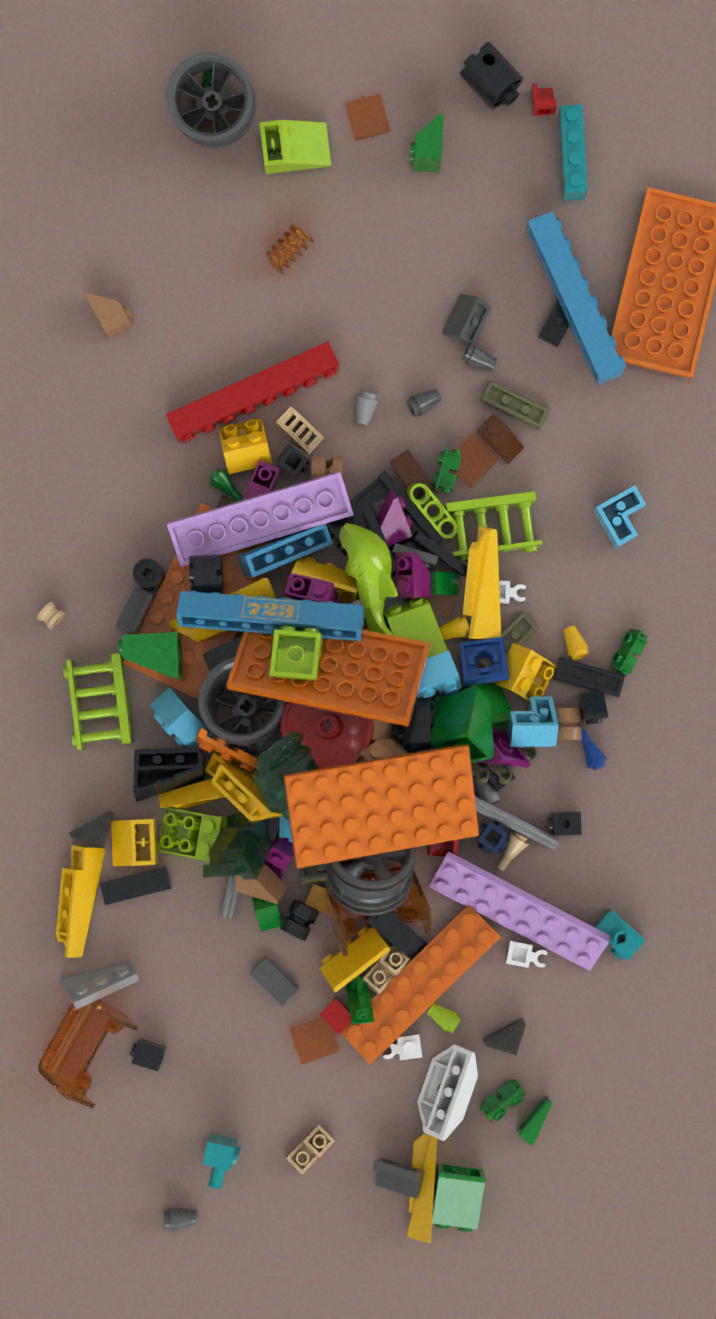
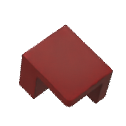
(542, 101)
(442, 848)
(336, 1015)

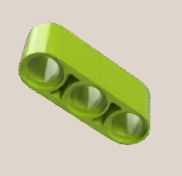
(441, 515)

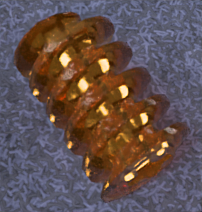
(288, 247)

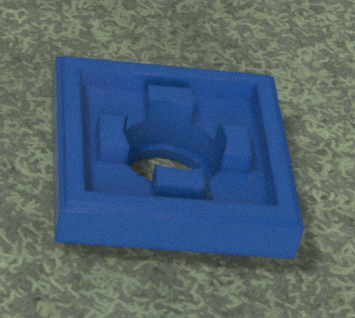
(486, 648)

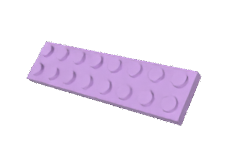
(261, 518)
(519, 911)

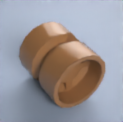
(322, 467)
(568, 724)

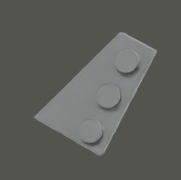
(94, 985)

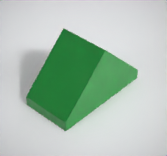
(444, 583)
(267, 914)

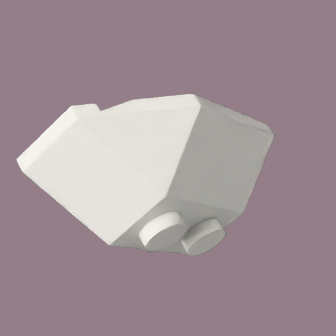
(447, 1091)

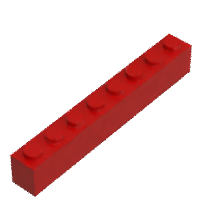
(253, 392)

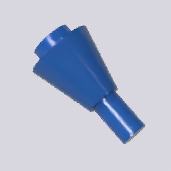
(594, 756)

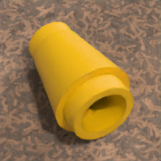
(456, 628)
(575, 644)

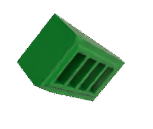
(532, 1125)

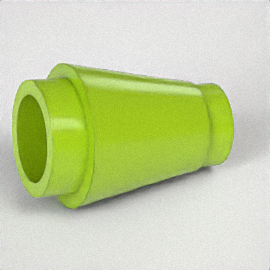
(445, 1018)

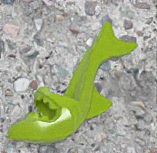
(371, 566)

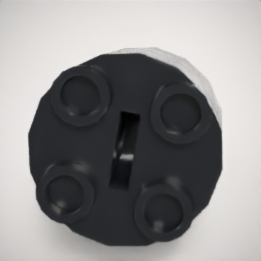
(492, 77)

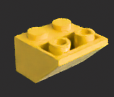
(244, 445)
(527, 673)
(134, 842)

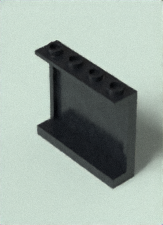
(373, 493)

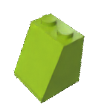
(416, 622)

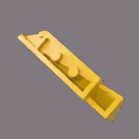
(482, 586)
(260, 588)
(239, 788)
(191, 795)
(77, 897)
(422, 1207)

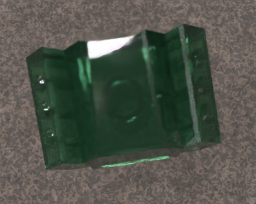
(282, 758)
(238, 849)

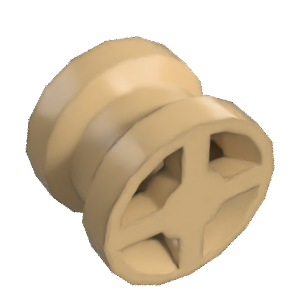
(50, 615)

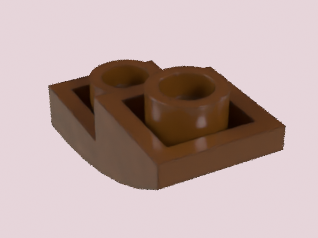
(410, 472)

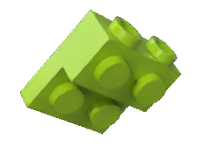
(296, 653)

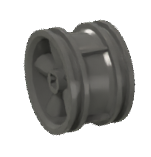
(183, 81)
(261, 736)
(376, 896)

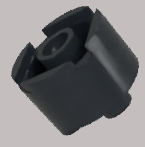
(206, 573)

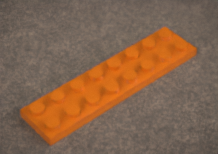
(422, 982)

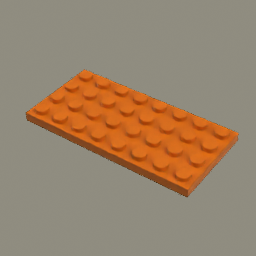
(668, 284)
(164, 610)
(358, 678)
(381, 805)

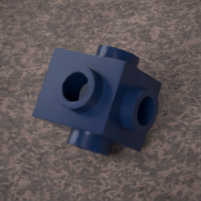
(501, 837)

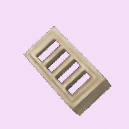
(295, 436)

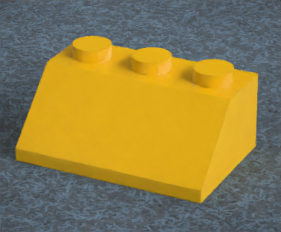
(345, 585)
(362, 953)

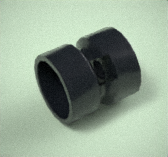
(148, 574)
(299, 920)

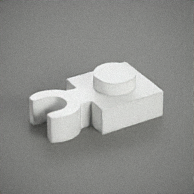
(507, 592)
(521, 954)
(407, 1047)

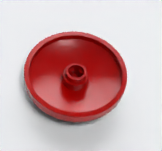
(332, 735)

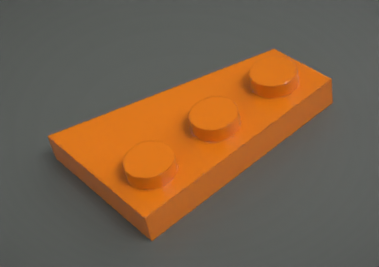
(246, 761)

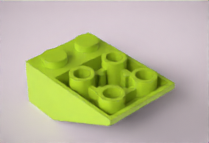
(294, 145)
(189, 833)

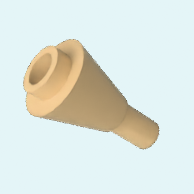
(516, 844)

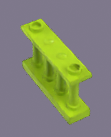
(501, 504)
(117, 688)

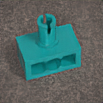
(623, 939)
(220, 1155)

